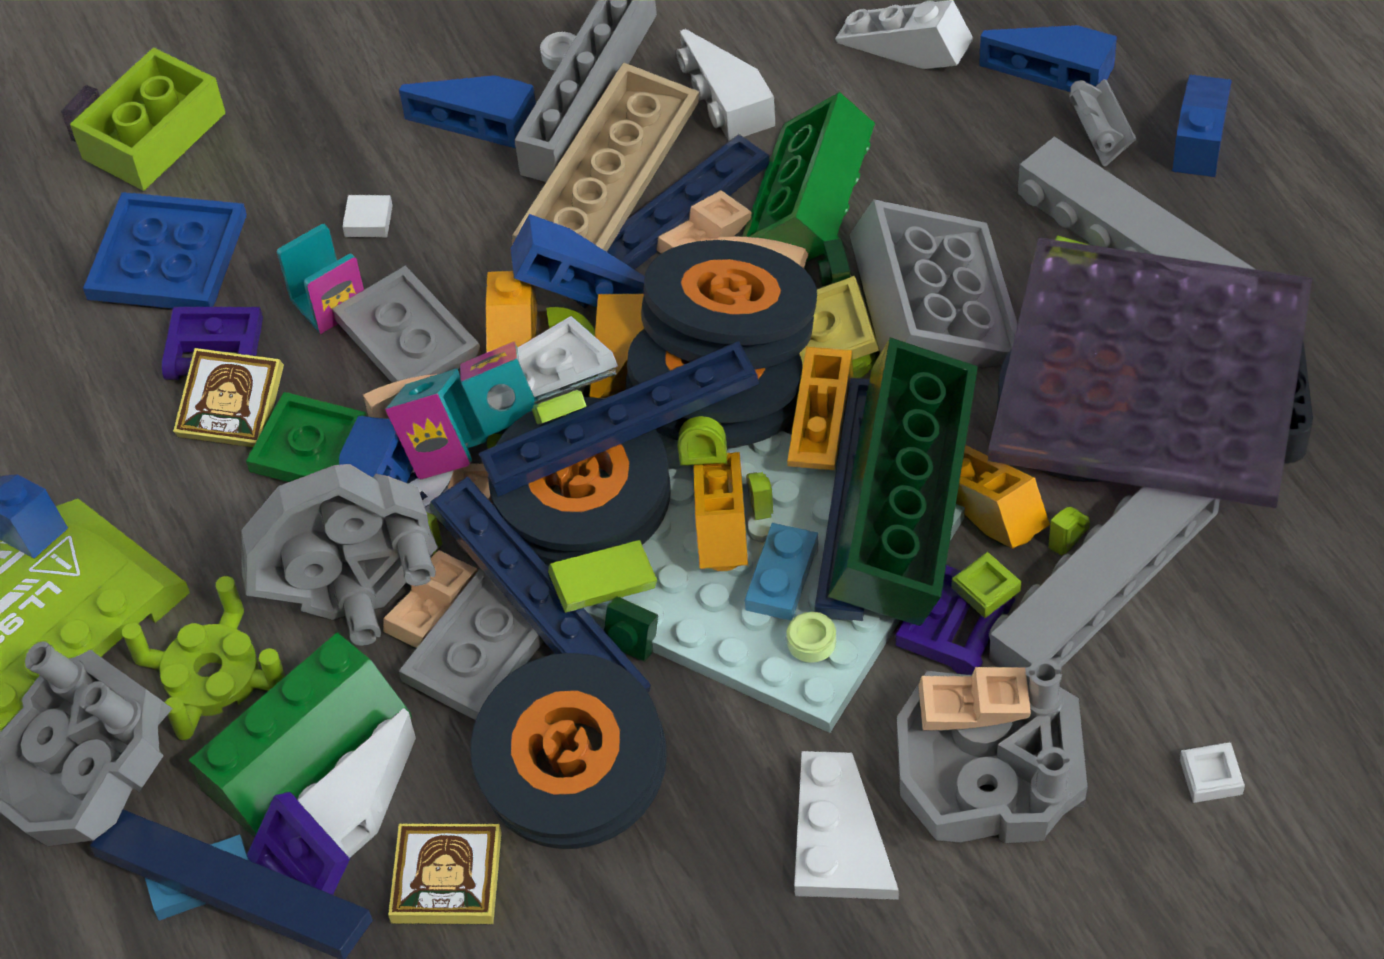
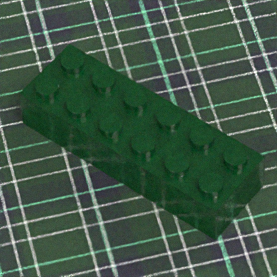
(904, 483)

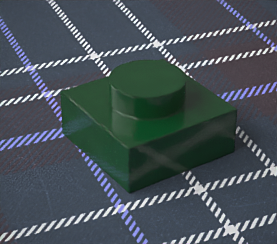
(835, 265)
(631, 627)

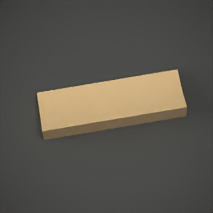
(614, 155)

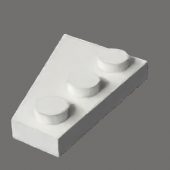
(556, 360)
(837, 834)

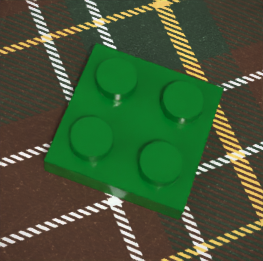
(301, 438)

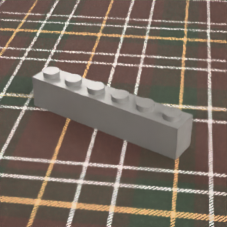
(583, 75)
(1109, 210)
(1099, 577)

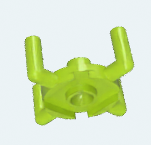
(204, 644)

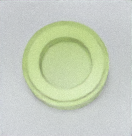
(811, 637)

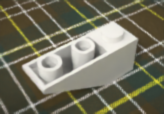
(914, 34)
(732, 88)
(359, 789)

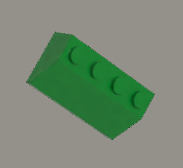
(811, 176)
(295, 732)

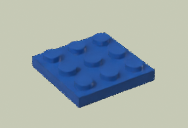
(165, 251)

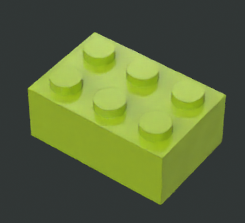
(148, 118)

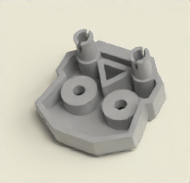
(339, 546)
(76, 747)
(946, 767)

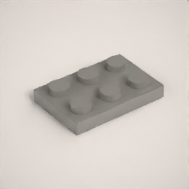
(405, 328)
(471, 648)

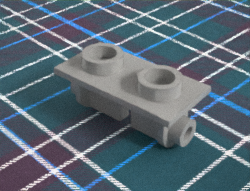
(1102, 119)

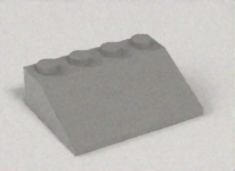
(934, 283)

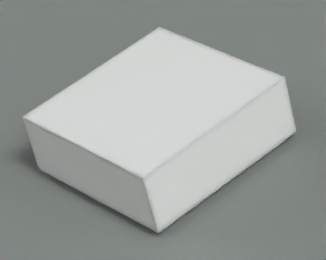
(367, 216)
(1212, 772)

